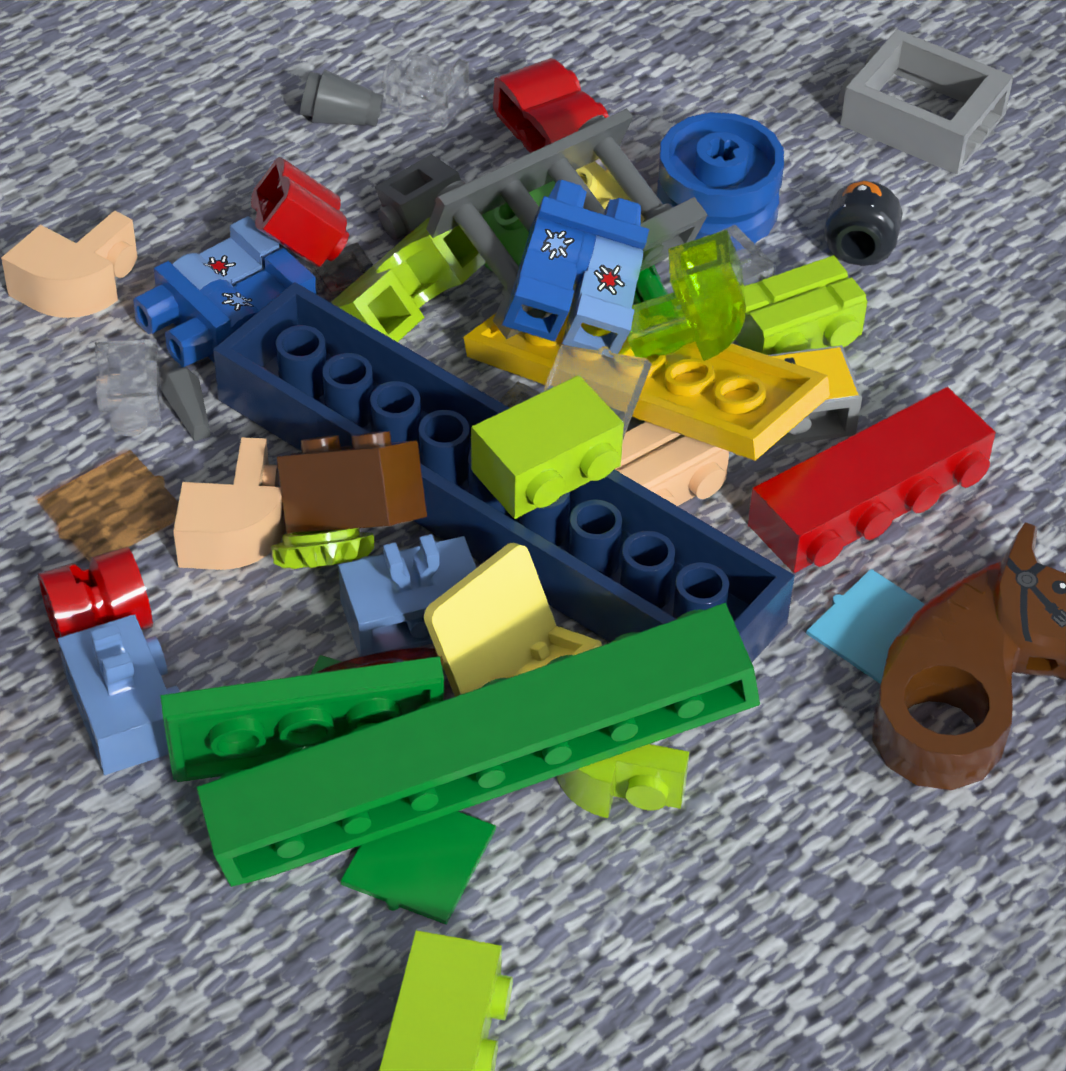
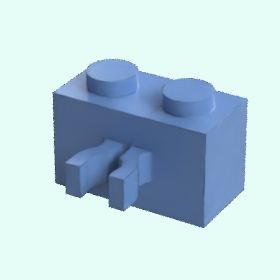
(390, 592)
(118, 691)

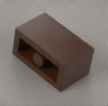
(351, 485)

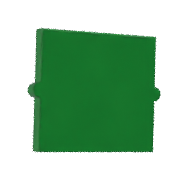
(422, 865)

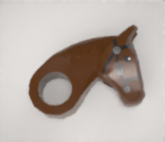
(964, 655)

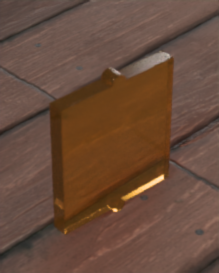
(111, 506)

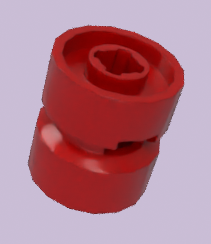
(95, 595)

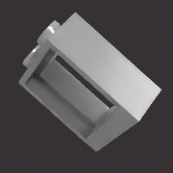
(913, 129)

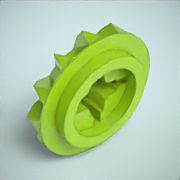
(322, 548)

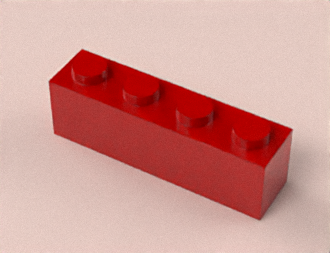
(871, 480)

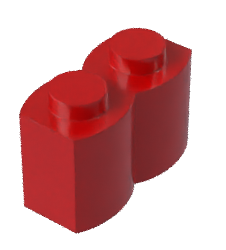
(543, 103)
(299, 213)

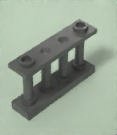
(596, 139)

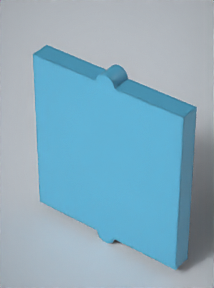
(865, 622)

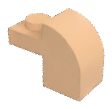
(70, 276)
(228, 522)

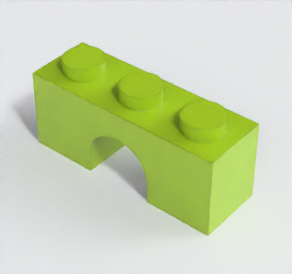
(409, 277)

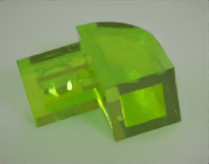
(705, 301)

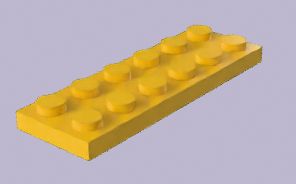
(729, 401)

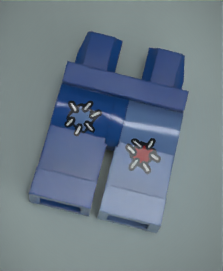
(582, 249)
(217, 291)

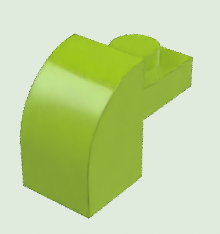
(644, 776)

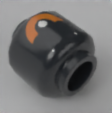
(863, 223)

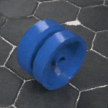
(728, 167)

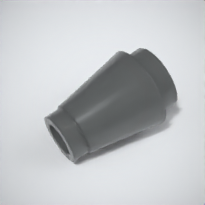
(339, 101)

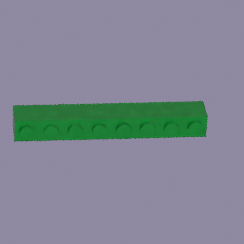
(478, 745)

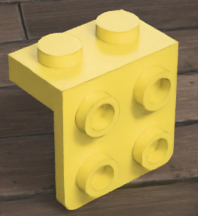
(498, 623)

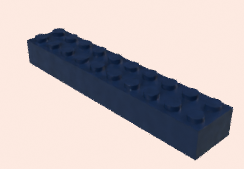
(601, 552)

